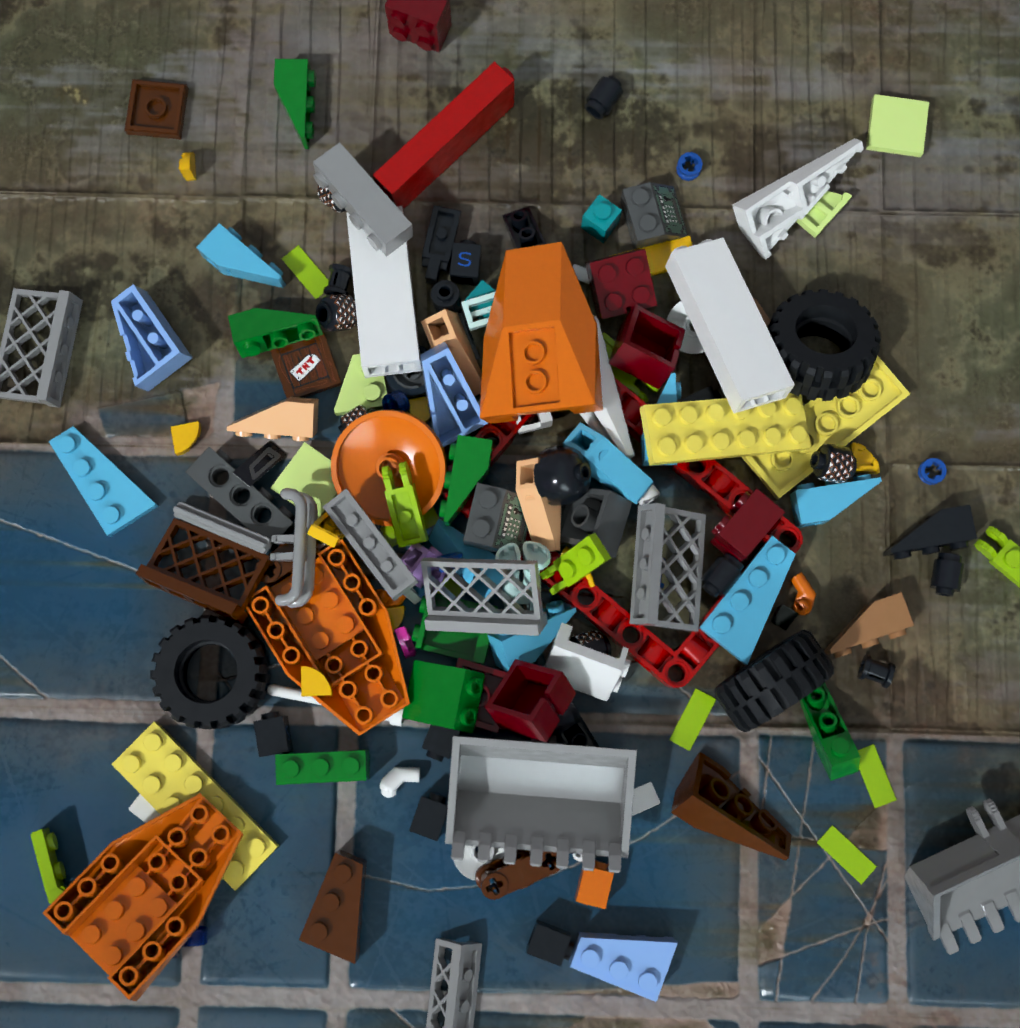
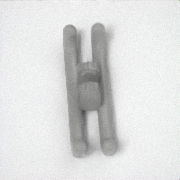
(303, 552)

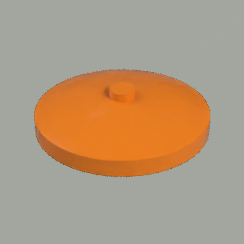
(386, 440)

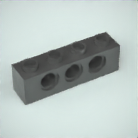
(205, 473)

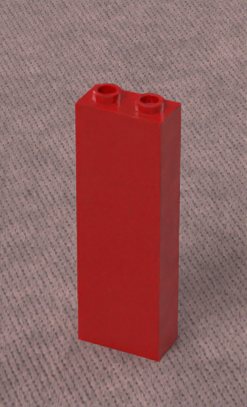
(447, 136)

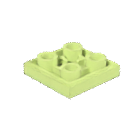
(897, 125)
(309, 474)

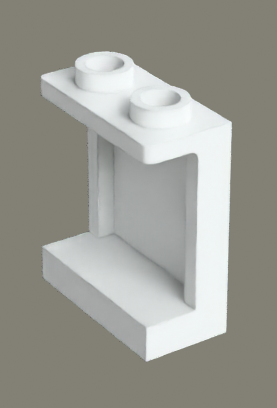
(587, 668)

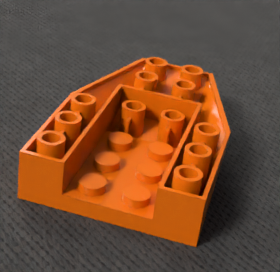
(539, 339)
(342, 635)
(148, 892)

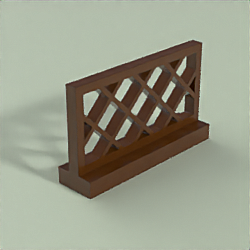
(199, 593)

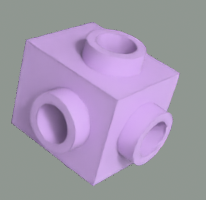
(413, 558)

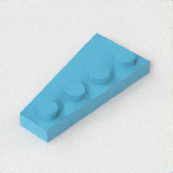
(106, 489)
(745, 609)

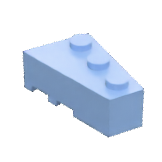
(148, 337)
(449, 397)
(625, 960)

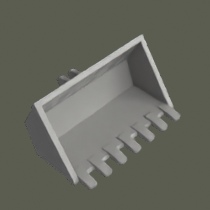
(540, 800)
(970, 880)

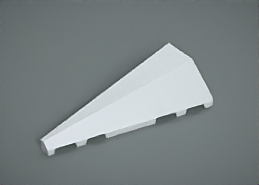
(776, 207)
(612, 414)

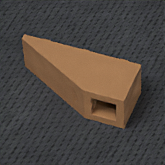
(875, 619)

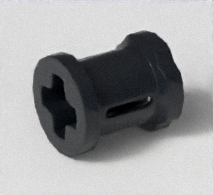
(338, 279)
(876, 671)

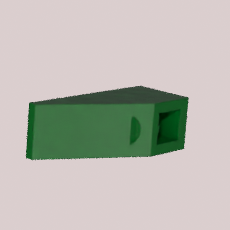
(293, 86)
(266, 329)
(470, 466)
(830, 734)

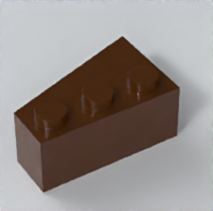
(337, 911)

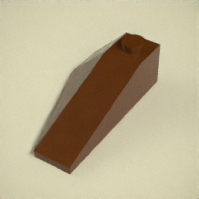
(719, 807)

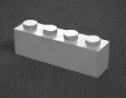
(362, 199)

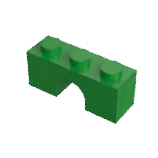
(322, 767)

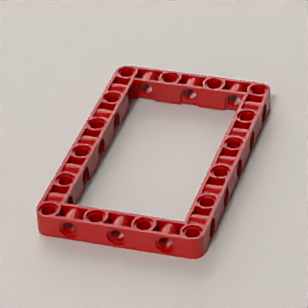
(604, 611)

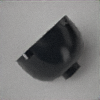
(562, 475)

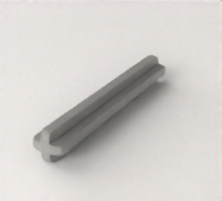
(222, 527)

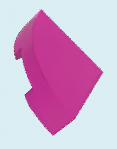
(405, 641)

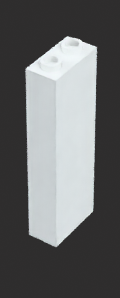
(384, 307)
(729, 325)

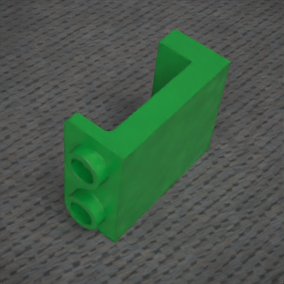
(451, 644)
(444, 696)

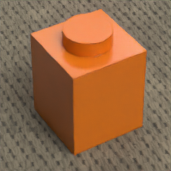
(594, 886)

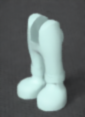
(532, 552)

